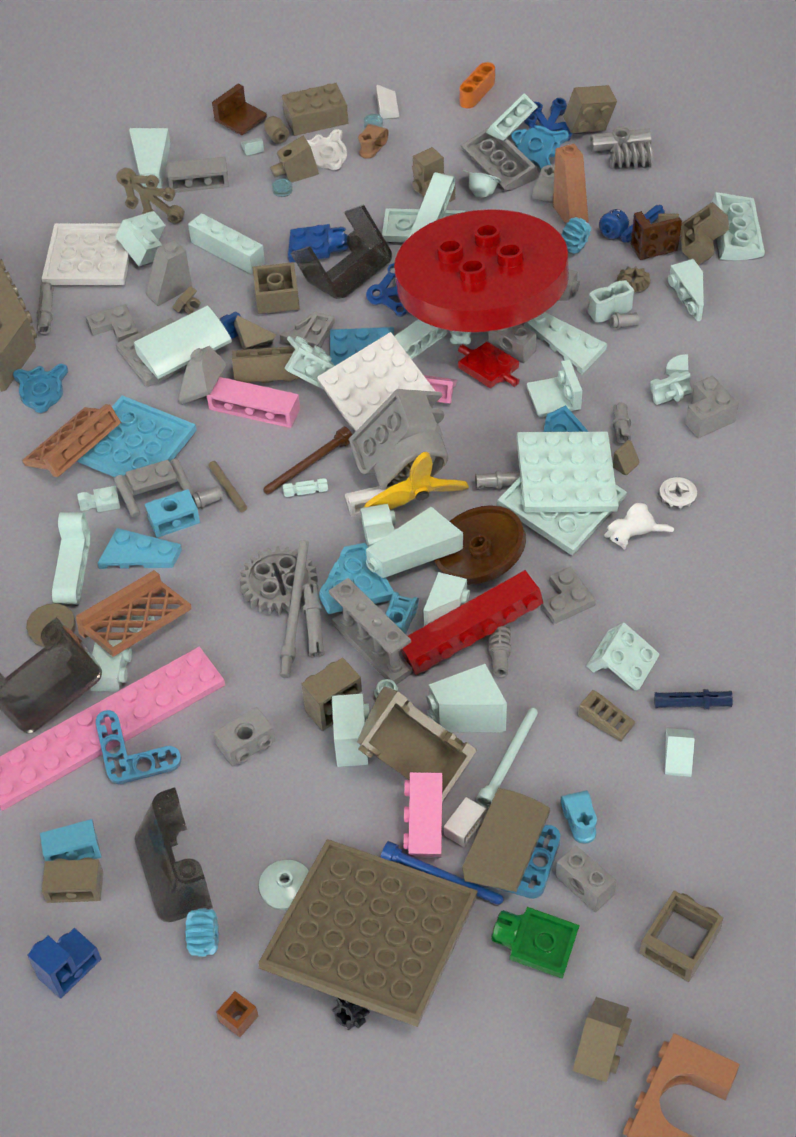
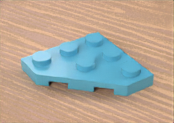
(353, 566)

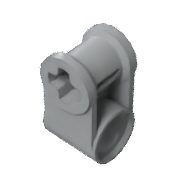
(545, 185)

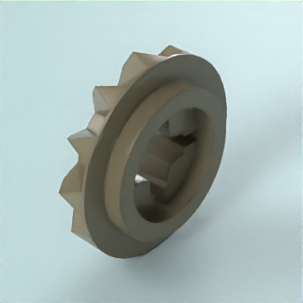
(642, 278)

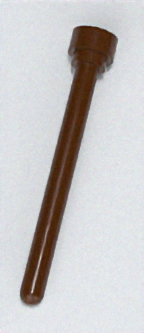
(340, 439)

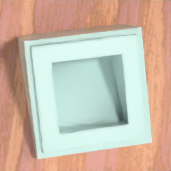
(253, 146)

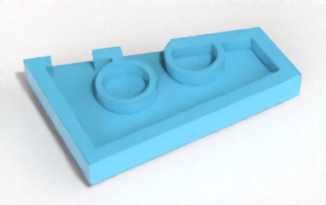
(132, 548)

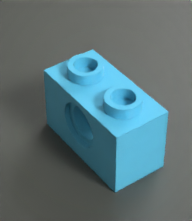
(172, 513)

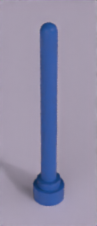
(393, 853)

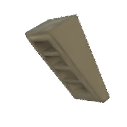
(603, 704)

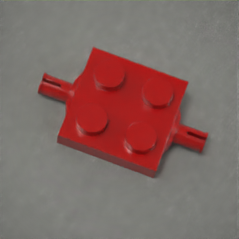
(488, 364)

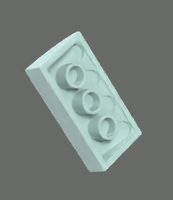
(744, 236)
(173, 344)

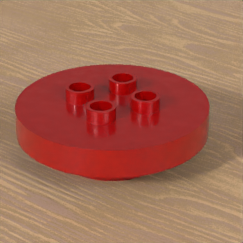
(482, 270)

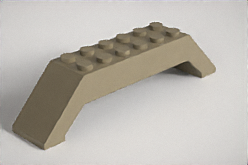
(15, 330)

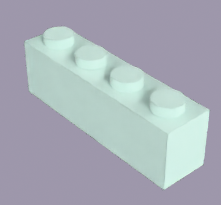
(226, 243)

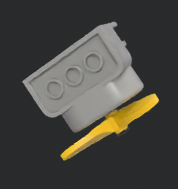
(404, 448)

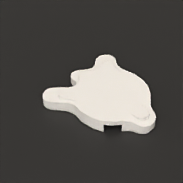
(329, 151)

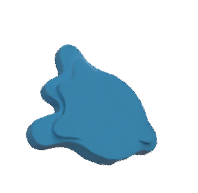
(539, 143)
(41, 388)

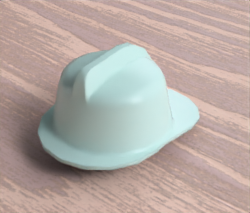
(482, 184)

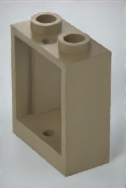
(668, 956)

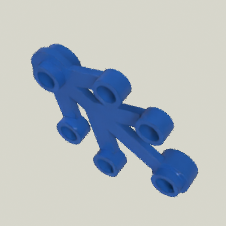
(557, 108)
(385, 293)

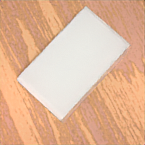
(464, 822)

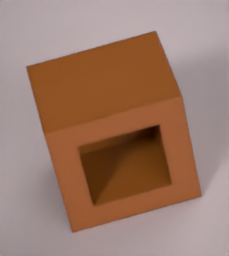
(237, 1006)

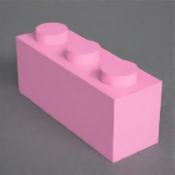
(424, 815)

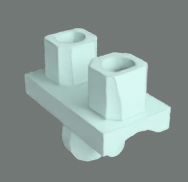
(671, 388)

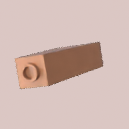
(570, 184)

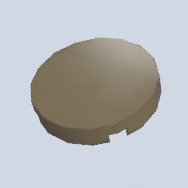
(45, 614)

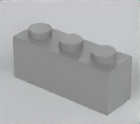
(197, 174)

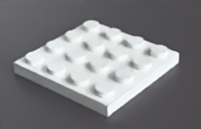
(85, 255)
(369, 378)

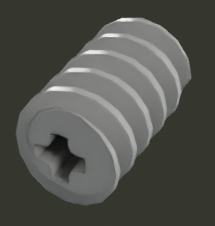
(631, 154)

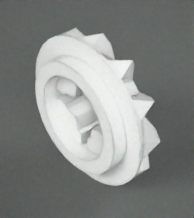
(684, 486)

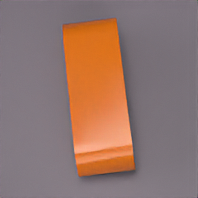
(477, 85)

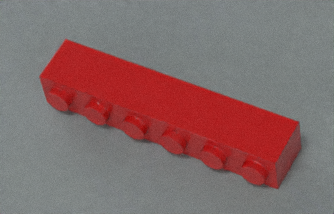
(472, 621)

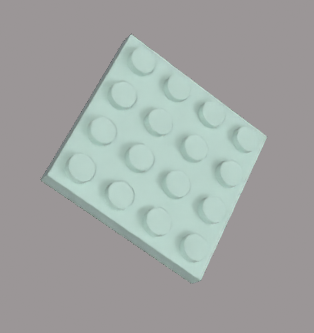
(566, 472)
(563, 529)

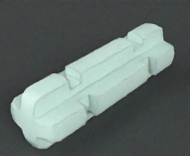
(305, 487)

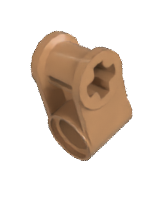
(372, 140)

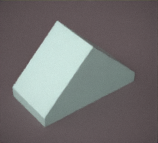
(679, 752)

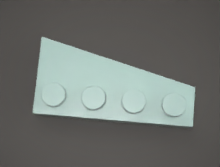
(569, 341)

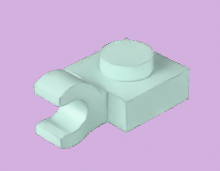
(103, 499)

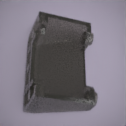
(48, 679)
(172, 884)

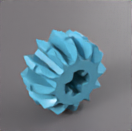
(576, 234)
(202, 932)

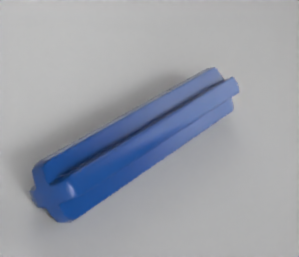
(652, 215)

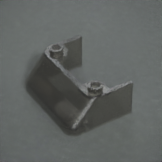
(367, 257)

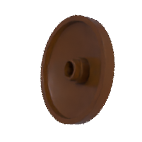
(491, 544)

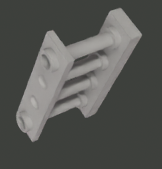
(371, 631)

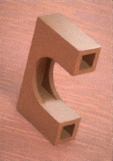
(680, 1064)

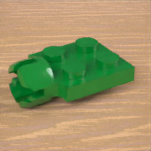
(536, 939)

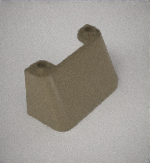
(412, 740)

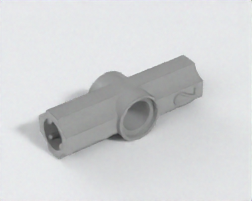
(620, 135)

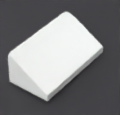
(387, 102)

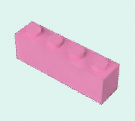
(254, 402)

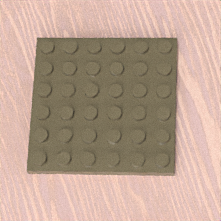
(369, 932)

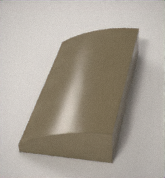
(505, 841)

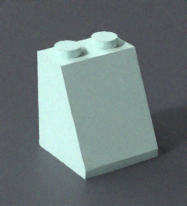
(468, 702)

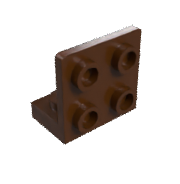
(235, 113)
(656, 238)

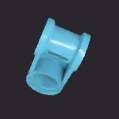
(402, 610)
(580, 815)

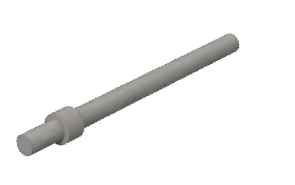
(288, 651)

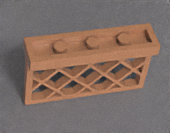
(73, 439)
(124, 604)

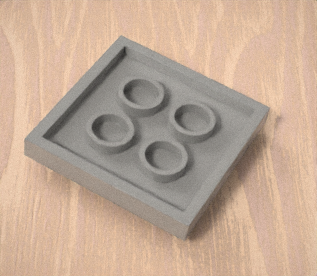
(128, 352)

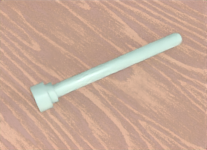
(487, 793)

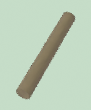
(228, 487)

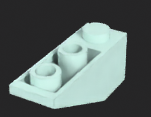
(688, 283)

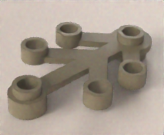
(148, 194)

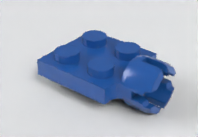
(320, 238)

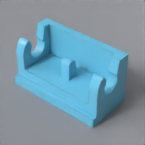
(71, 842)

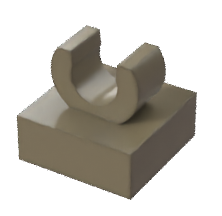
(185, 300)

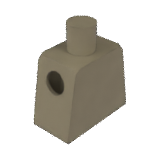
(295, 161)

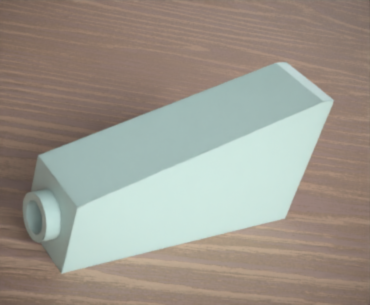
(151, 151)
(414, 543)

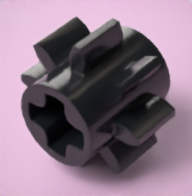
(350, 1014)

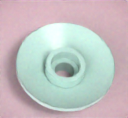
(280, 894)

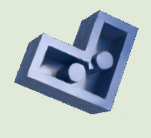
(63, 962)

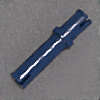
(693, 699)

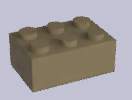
(315, 109)

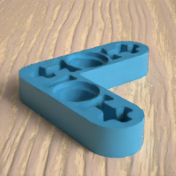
(130, 762)
(537, 873)

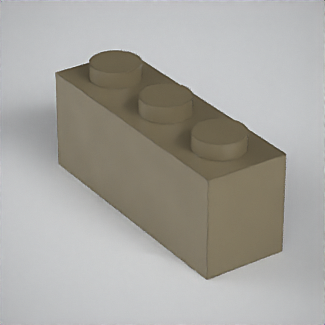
(262, 364)

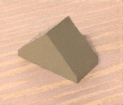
(252, 335)

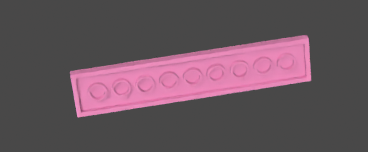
(77, 739)

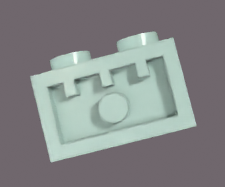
(308, 361)
(556, 392)
(625, 655)

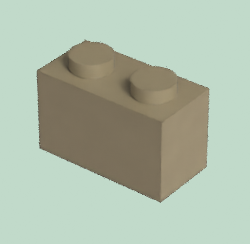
(72, 880)

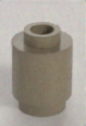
(276, 129)

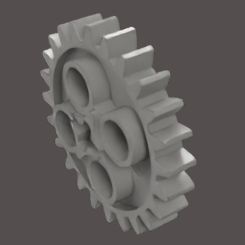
(260, 580)

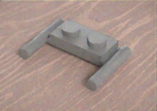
(150, 478)

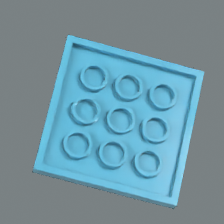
(139, 440)

